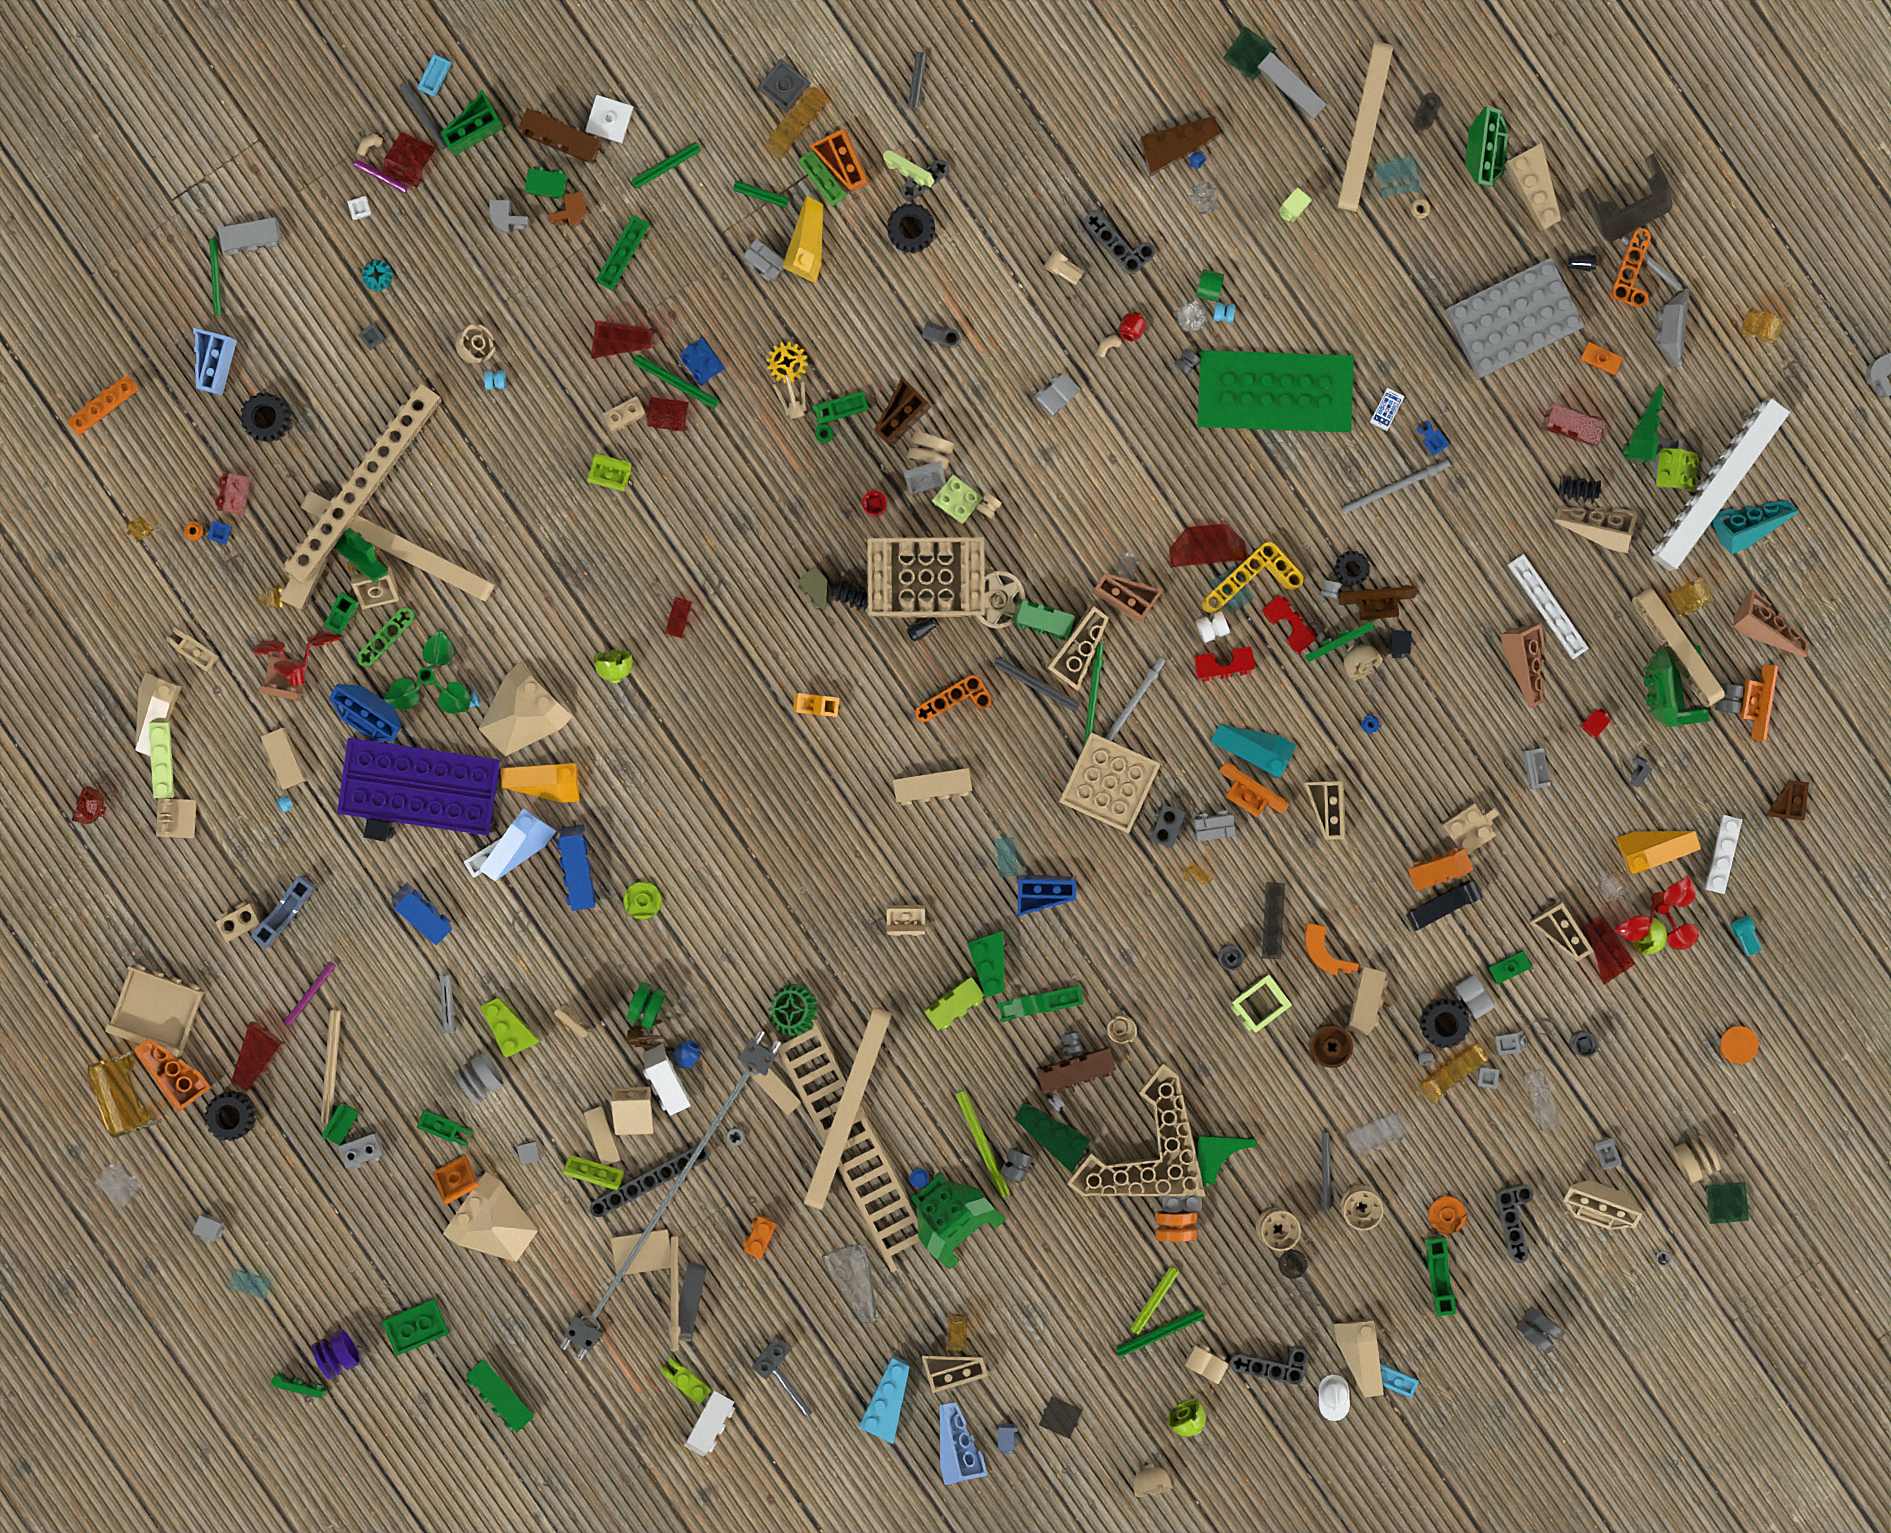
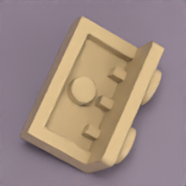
(905, 920)

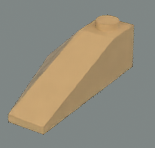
(155, 703)
(1360, 1349)

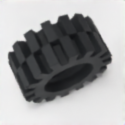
(1363, 568)

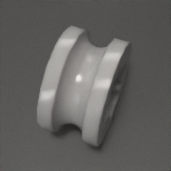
(1056, 1102)
(739, 1141)

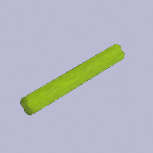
(1154, 1300)

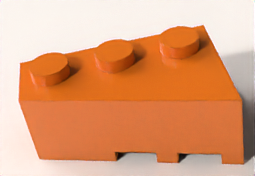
(842, 159)
(1440, 868)

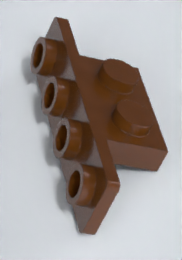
(1377, 602)

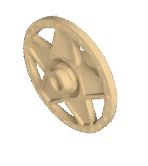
(999, 599)

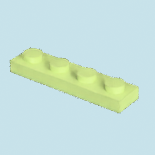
(161, 759)

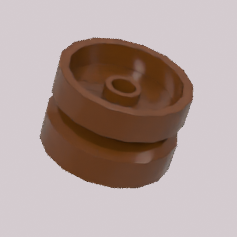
(1341, 1049)

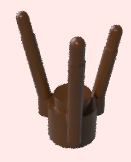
(636, 1037)

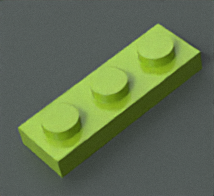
(593, 1172)

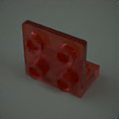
(407, 159)

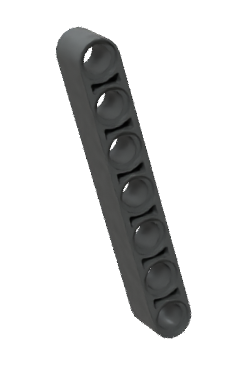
(640, 1183)

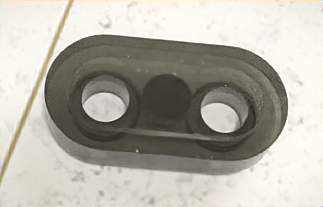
(1427, 112)

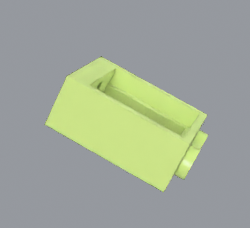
(1249, 1024)

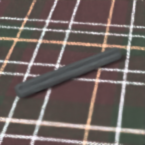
(1036, 684)

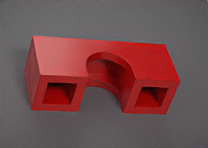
(1301, 636)
(1241, 662)

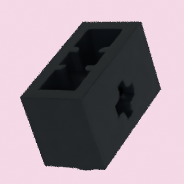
(1399, 643)

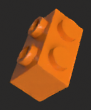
(760, 1236)

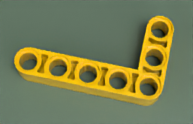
(1248, 573)

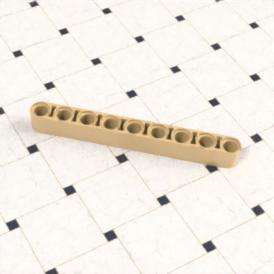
(1365, 126)

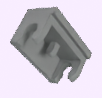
(1536, 768)

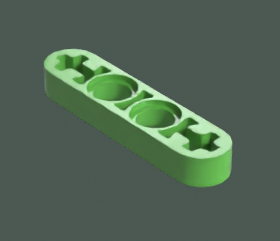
(388, 639)

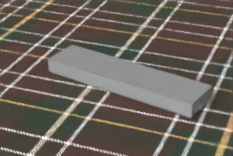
(1291, 85)

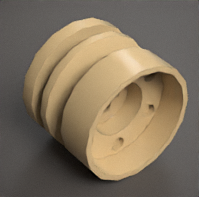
(1695, 1159)
(1362, 1218)
(1288, 1225)

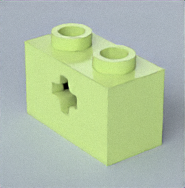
(1294, 205)

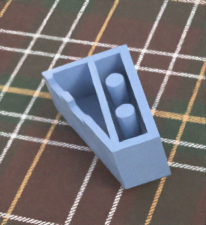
(213, 360)

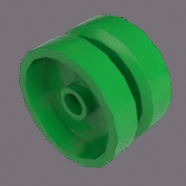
(643, 1004)

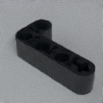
(1442, 905)

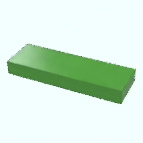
(822, 178)

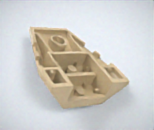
(522, 713)
(492, 1221)

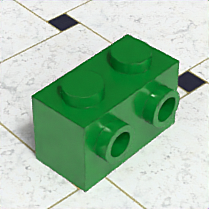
(546, 183)

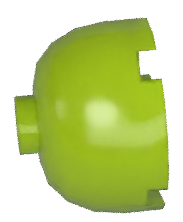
(613, 665)
(1654, 941)
(1188, 1418)

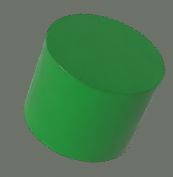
(1210, 285)

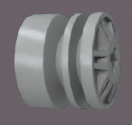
(476, 1080)

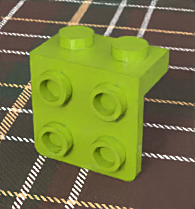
(1677, 469)

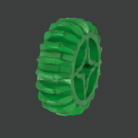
(792, 995)

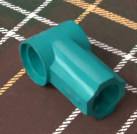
(1745, 930)

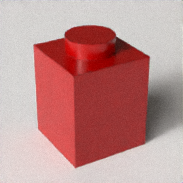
(1595, 722)

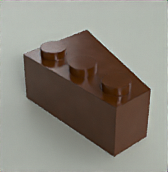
(901, 413)

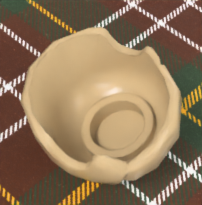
(1121, 1029)

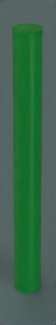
(215, 277)

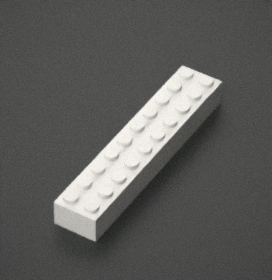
(1720, 484)

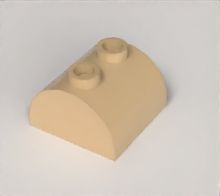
(376, 593)

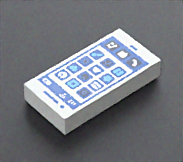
(1387, 409)

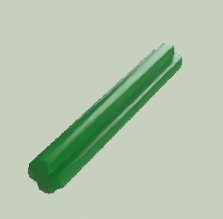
(666, 165)

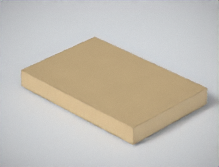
(574, 1021)
(652, 1255)

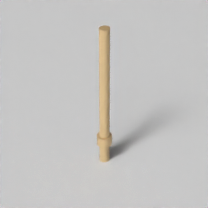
(674, 1329)

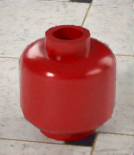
(1132, 326)

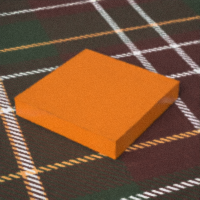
(455, 1179)

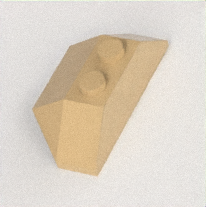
(1602, 1205)

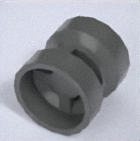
(1183, 364)
(1071, 1042)

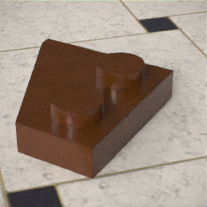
(1791, 801)

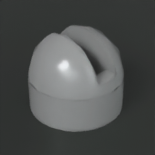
(1426, 1058)
(1659, 1258)

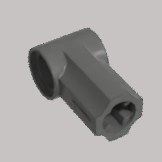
(939, 334)

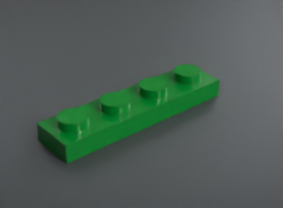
(622, 252)

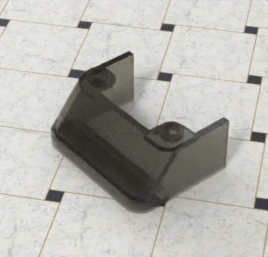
(1615, 223)

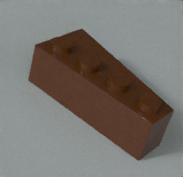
(1075, 1070)

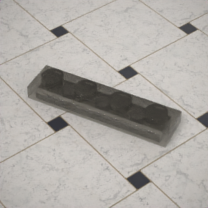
(1273, 920)

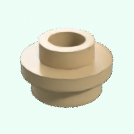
(1426, 208)

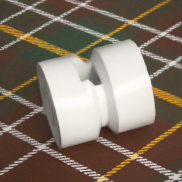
(1212, 626)

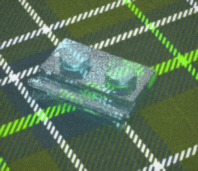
(1240, 599)

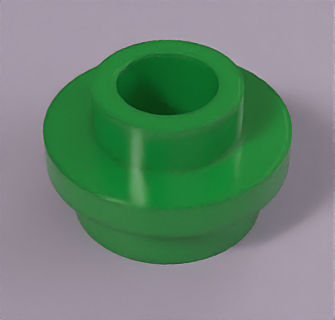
(819, 429)

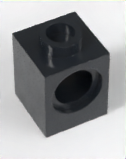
(378, 830)

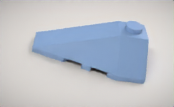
(521, 840)
(958, 1453)

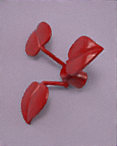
(293, 669)
(1679, 894)

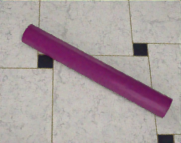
(381, 176)

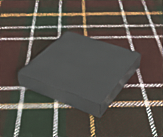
(783, 85)

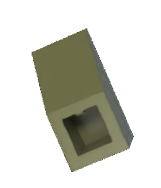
(816, 586)

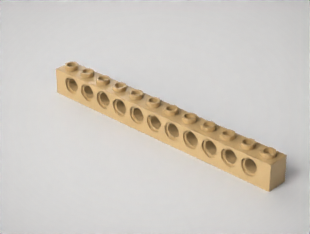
(339, 526)

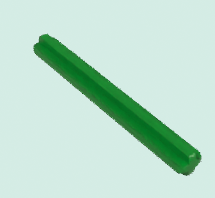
(675, 381)
(1160, 1333)

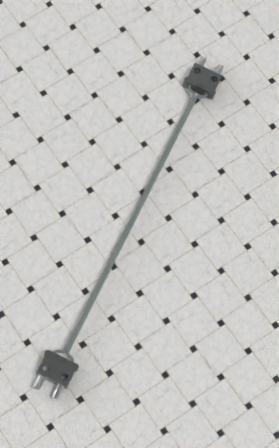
(587, 1330)

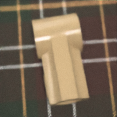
(1059, 265)

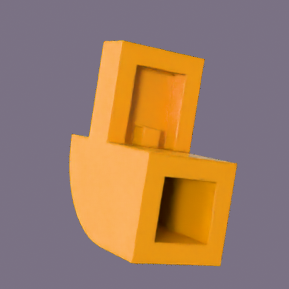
(816, 705)

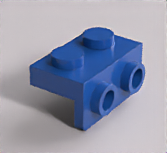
(701, 361)

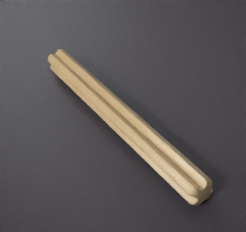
(330, 1066)

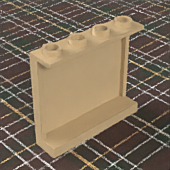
(155, 1009)

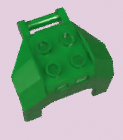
(1666, 692)
(951, 1216)

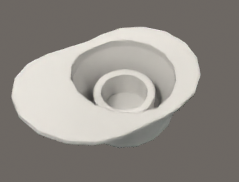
(1334, 1397)

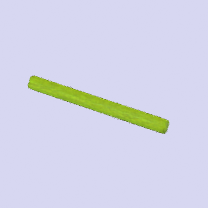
(982, 1144)

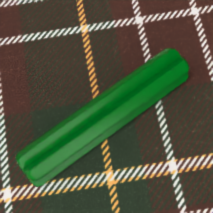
(760, 194)

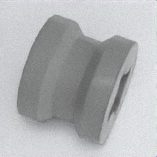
(1330, 589)

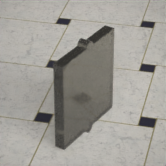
(1060, 1417)

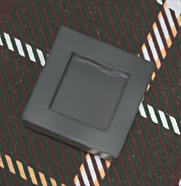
(371, 336)

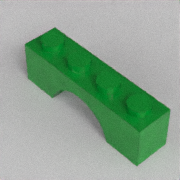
(1439, 1276)

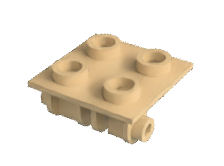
(176, 818)

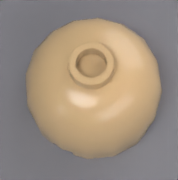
(475, 344)
(1360, 660)
(1151, 1481)

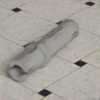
(447, 1004)

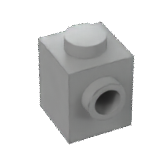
(209, 1228)

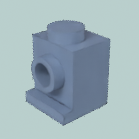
(1007, 1438)

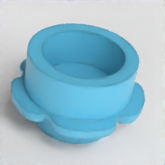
(284, 803)

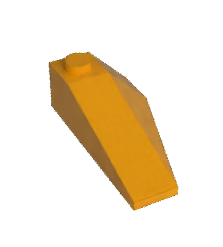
(545, 781)
(1652, 848)

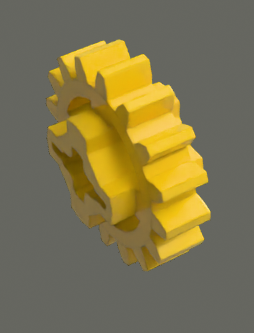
(777, 365)

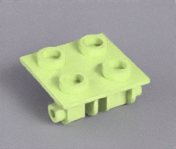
(957, 499)

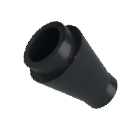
(1582, 262)
(920, 629)

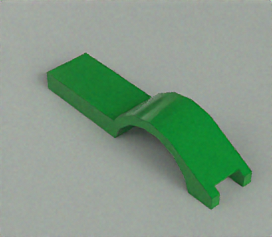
(1040, 1003)

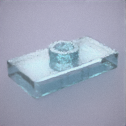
(1006, 857)
(250, 1283)

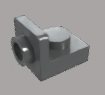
(1640, 775)

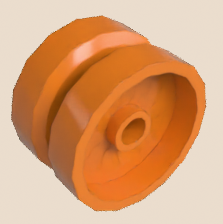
(1176, 1226)

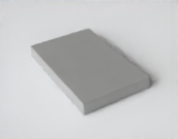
(924, 478)

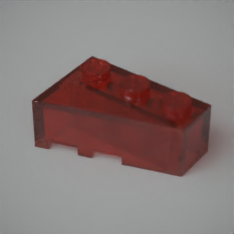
(1573, 424)
(1608, 948)
(255, 1055)

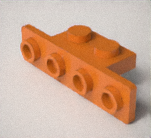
(102, 405)
(1758, 701)
(1249, 793)

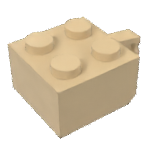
(1470, 827)

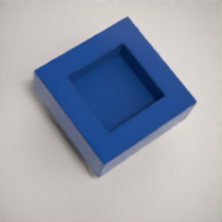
(219, 532)

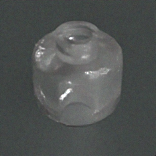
(1611, 886)

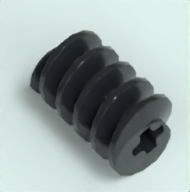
(1579, 488)
(850, 594)

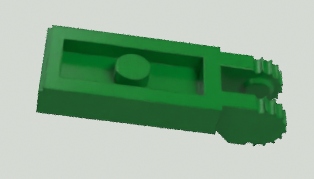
(442, 1127)

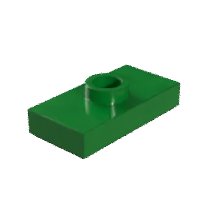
(1510, 967)

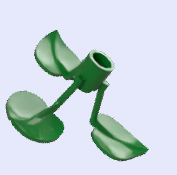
(452, 700)

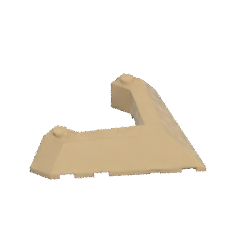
(1171, 1174)

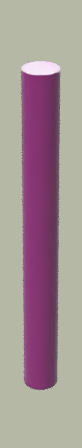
(309, 994)

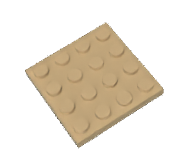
(1109, 782)

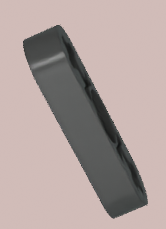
(939, 175)

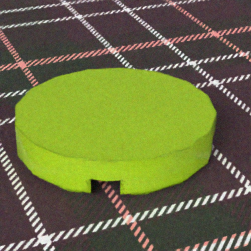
(642, 900)

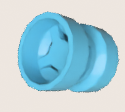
(1219, 311)
(495, 379)

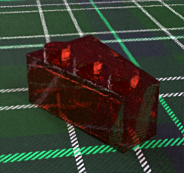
(619, 338)

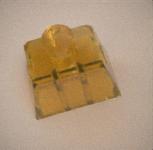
(956, 1332)

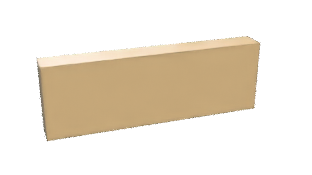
(777, 1091)
(602, 1136)

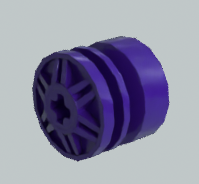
(335, 1355)

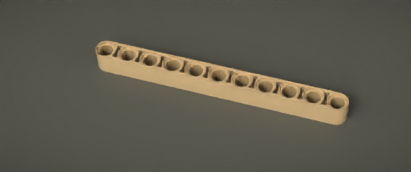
(407, 550)
(847, 1108)

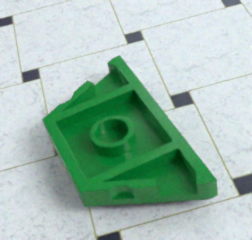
(1343, 637)

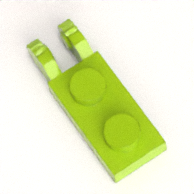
(687, 1381)

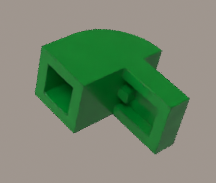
(342, 612)

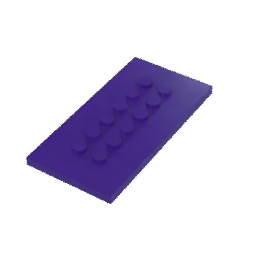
(418, 786)

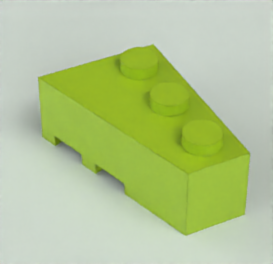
(508, 1028)

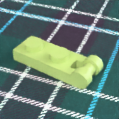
(908, 168)

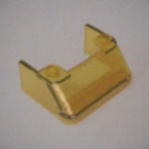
(117, 1096)

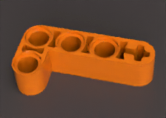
(1634, 266)
(946, 695)

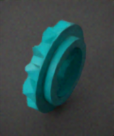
(384, 280)

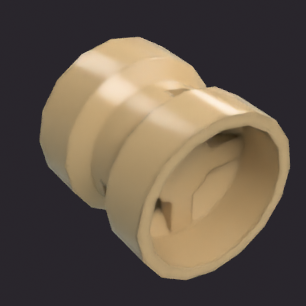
(988, 506)

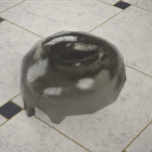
(1292, 1264)

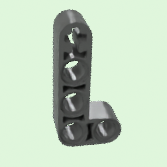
(1116, 241)
(1515, 1223)
(690, 1300)
(1267, 1364)

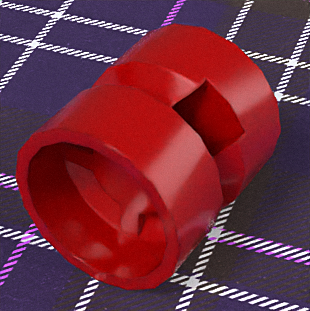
(874, 503)

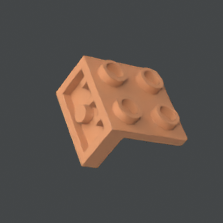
(278, 685)

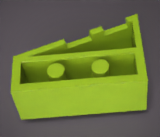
(955, 1003)

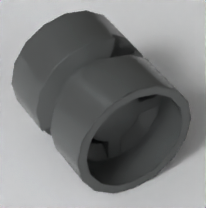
(1730, 702)
(1230, 957)
(1584, 1044)
(1016, 1164)

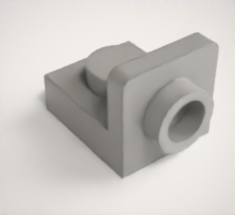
(1511, 1043)

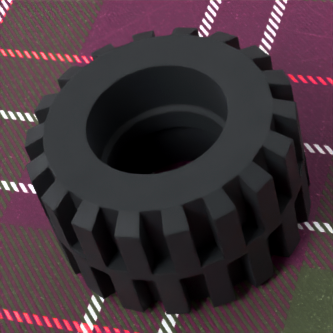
(911, 211)
(250, 412)
(1459, 1031)
(214, 1120)

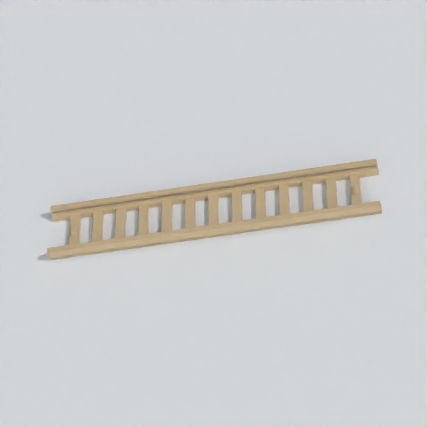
(868, 1133)

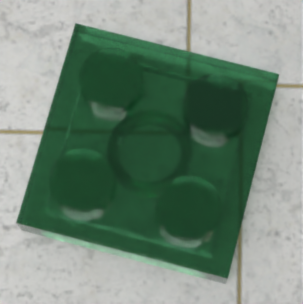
(1248, 53)
(1727, 1202)

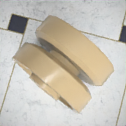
(930, 449)

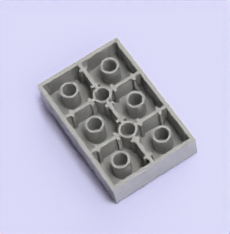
(1514, 318)

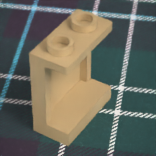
(632, 1110)

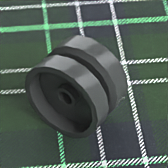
(1540, 1330)

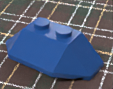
(366, 712)

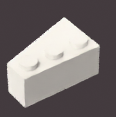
(665, 1080)
(710, 1424)

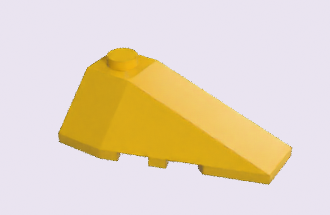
(805, 248)

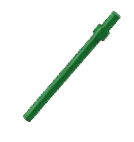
(1097, 663)

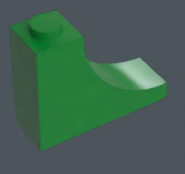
(1214, 1150)

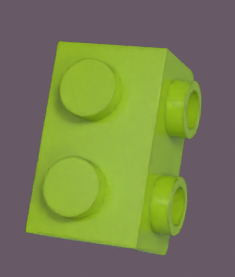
(609, 472)

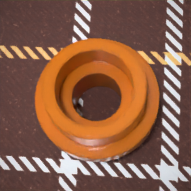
(199, 531)

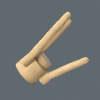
(794, 410)

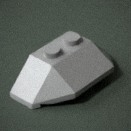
(1672, 328)

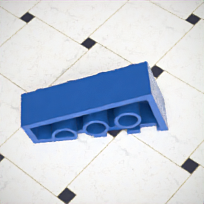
(576, 867)

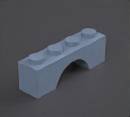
(281, 916)

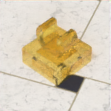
(139, 528)
(271, 598)

